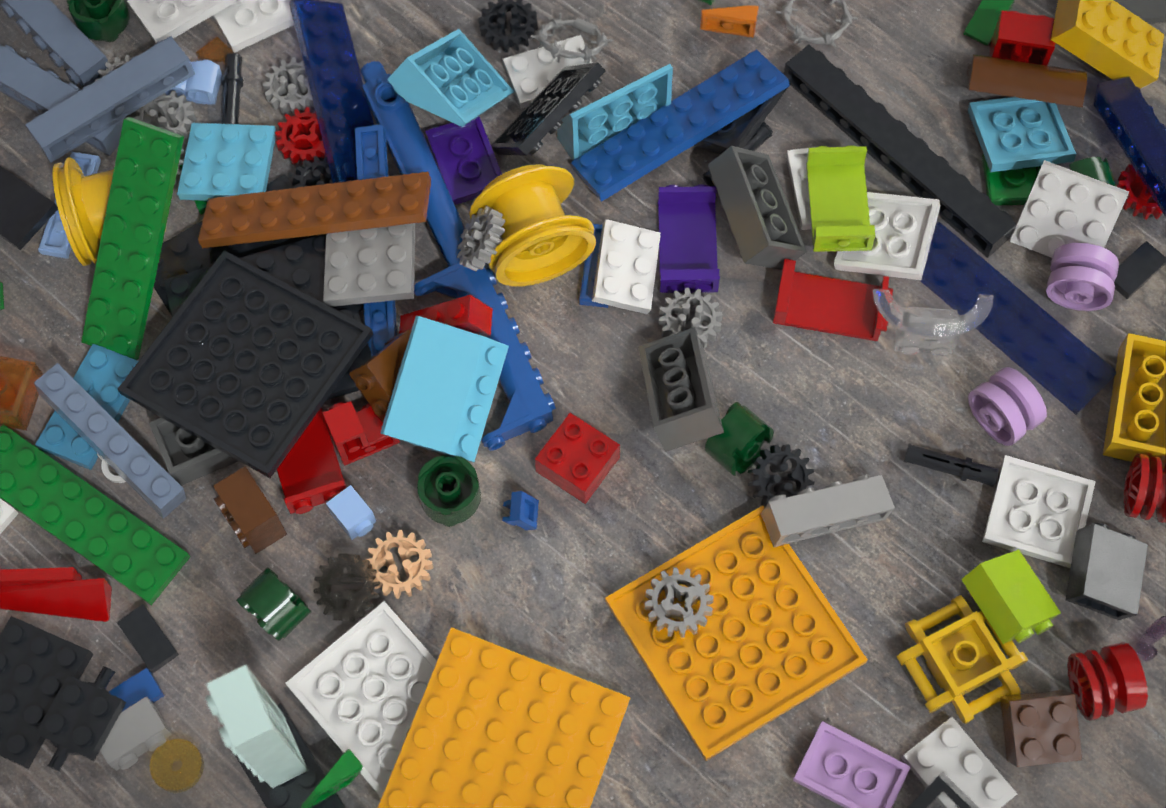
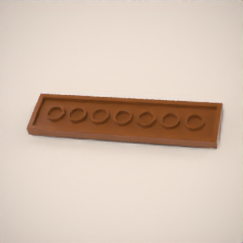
(316, 210)

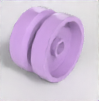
(1082, 276)
(1007, 406)

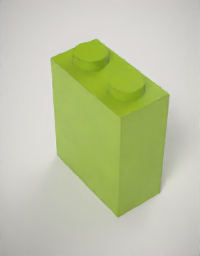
(1011, 597)

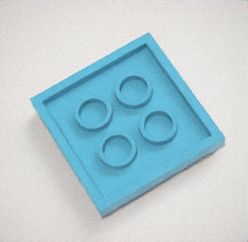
(1020, 133)
(226, 160)

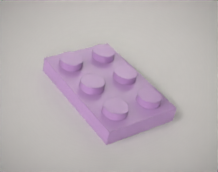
(850, 771)

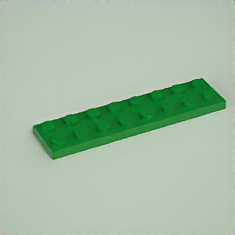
(132, 237)
(86, 519)

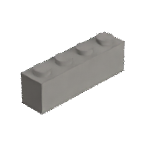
(827, 509)

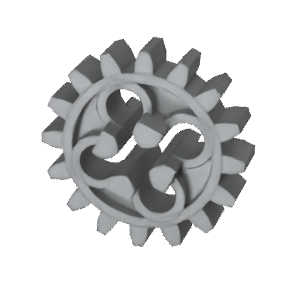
(278, 86)
(181, 117)
(481, 238)
(704, 312)

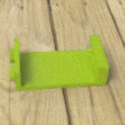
(839, 199)

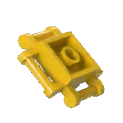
(960, 659)

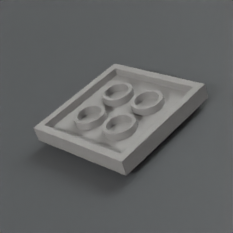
(369, 265)

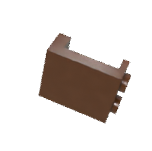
(379, 374)

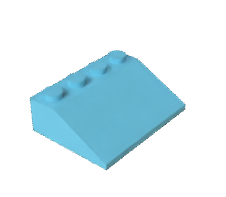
(450, 80)
(615, 112)
(444, 389)

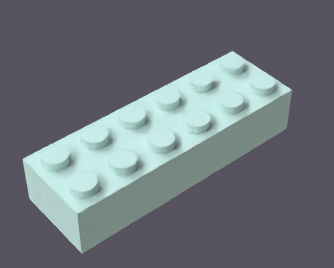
(255, 727)

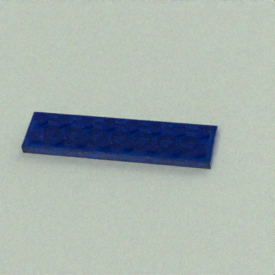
(333, 81)
(1015, 322)

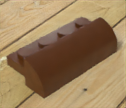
(1027, 80)

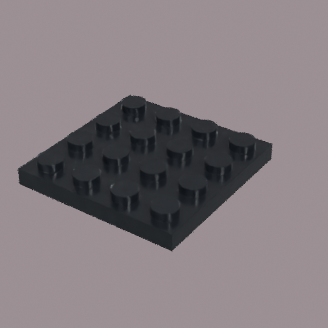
(547, 109)

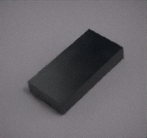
(1138, 269)
(147, 638)

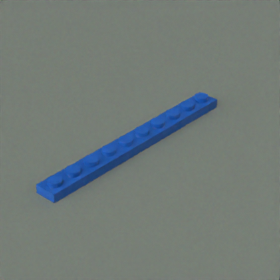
(372, 163)

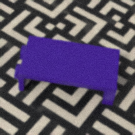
(688, 239)

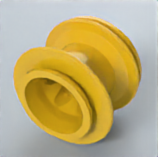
(82, 207)
(537, 235)

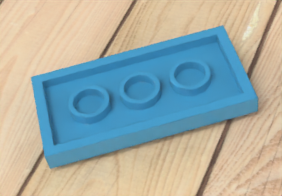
(100, 377)

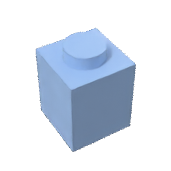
(351, 513)

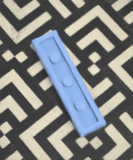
(54, 239)

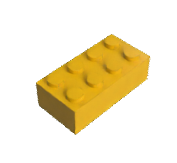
(1109, 39)
(1138, 401)

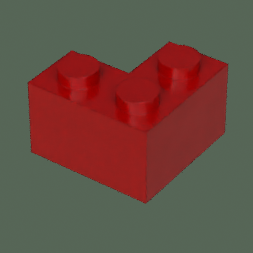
(356, 432)

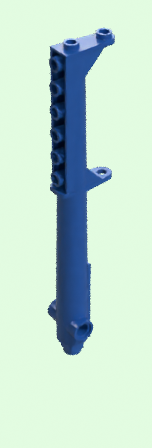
(528, 404)

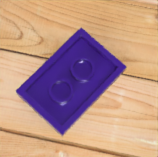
(463, 158)

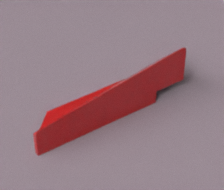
(55, 593)

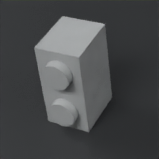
(134, 733)

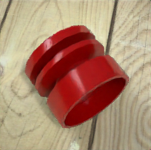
(1145, 488)
(1107, 681)

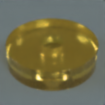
(187, 775)

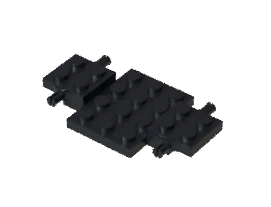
(47, 700)

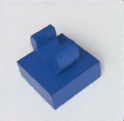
(522, 511)

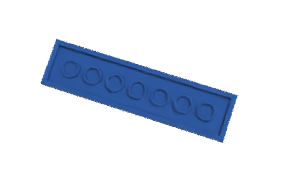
(679, 125)

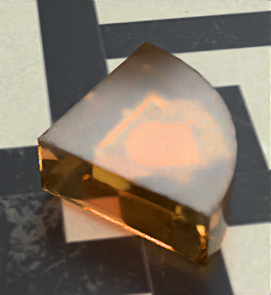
(214, 51)

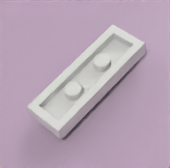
(798, 173)

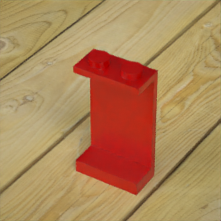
(829, 304)
(311, 469)

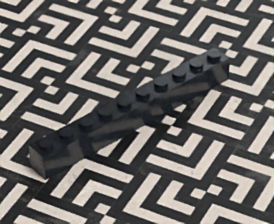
(899, 150)

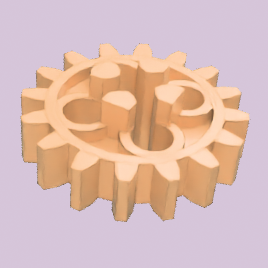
(406, 548)

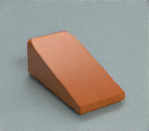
(731, 20)

